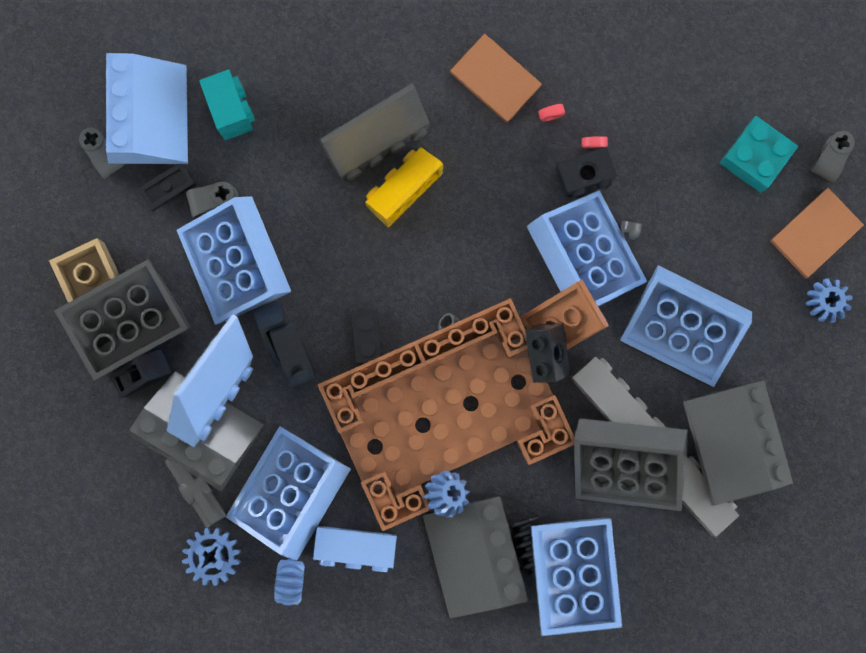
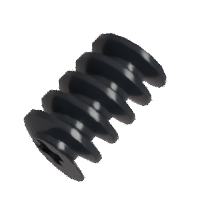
(524, 535)

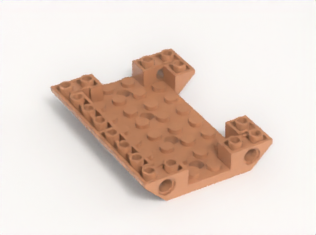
(431, 383)

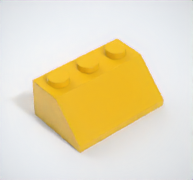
(404, 185)

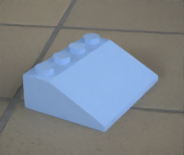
(145, 110)
(588, 246)
(233, 259)
(686, 326)
(211, 384)
(288, 493)
(576, 576)

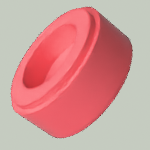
(551, 112)
(594, 142)

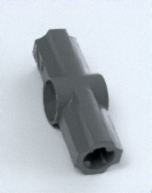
(198, 494)

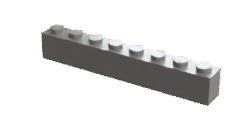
(618, 406)

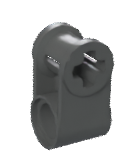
(98, 152)
(831, 159)
(208, 197)

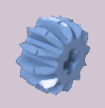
(832, 291)
(446, 494)
(289, 582)

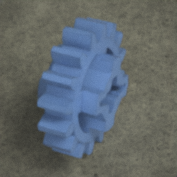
(201, 550)

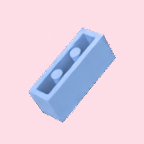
(355, 548)

